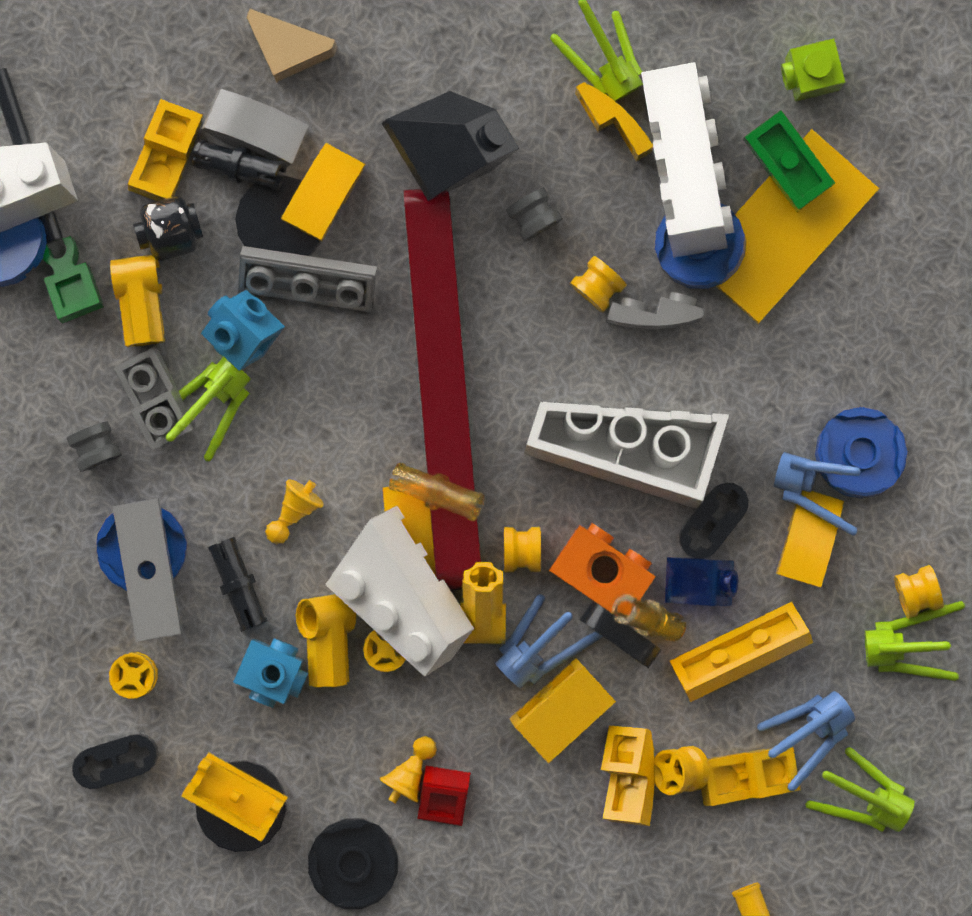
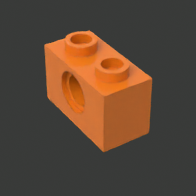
(580, 552)

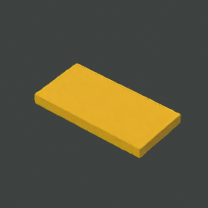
(787, 242)

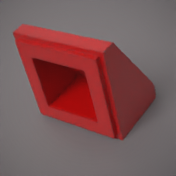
(443, 795)

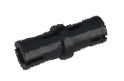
(239, 164)
(237, 584)

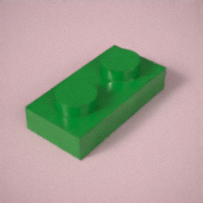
(788, 160)

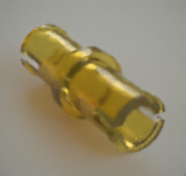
(436, 491)
(648, 618)

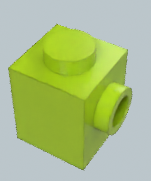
(813, 70)

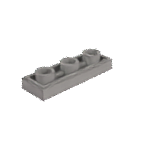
(307, 279)
(142, 540)

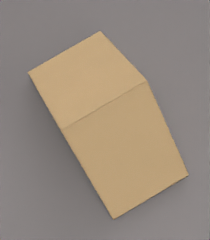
(287, 46)

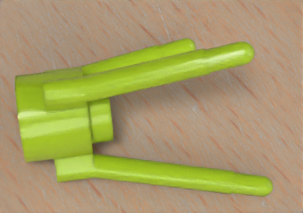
(619, 75)
(223, 383)
(886, 647)
(888, 806)

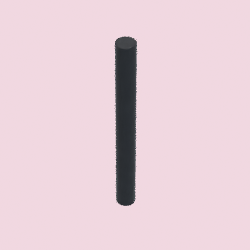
(20, 136)

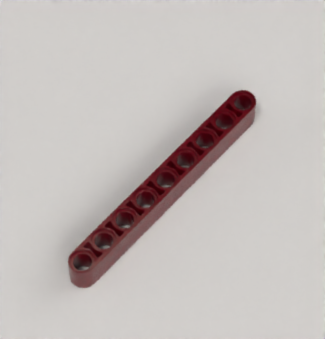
(441, 375)

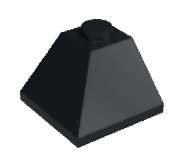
(450, 141)

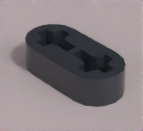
(705, 513)
(620, 634)
(112, 750)

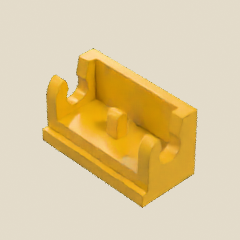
(562, 710)
(234, 796)

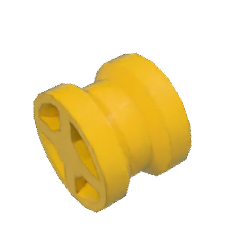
(598, 284)
(522, 549)
(918, 591)
(381, 654)
(126, 679)
(681, 770)

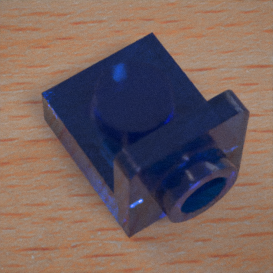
(700, 581)

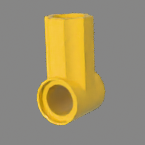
(138, 293)
(484, 604)
(325, 626)

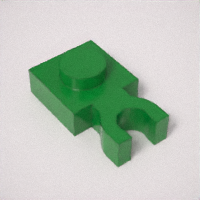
(71, 285)

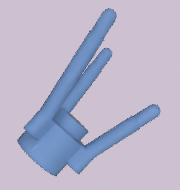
(799, 474)
(522, 661)
(827, 717)

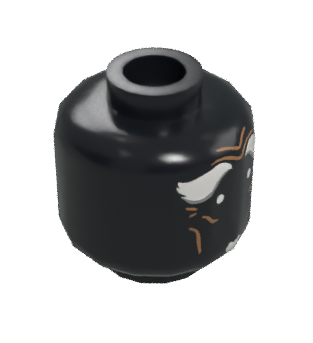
(168, 228)

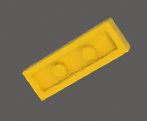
(741, 651)

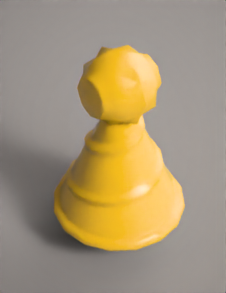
(297, 503)
(407, 776)

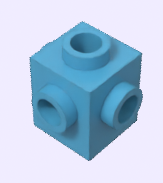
(241, 328)
(253, 672)

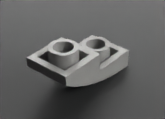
(254, 125)
(670, 313)
(153, 395)

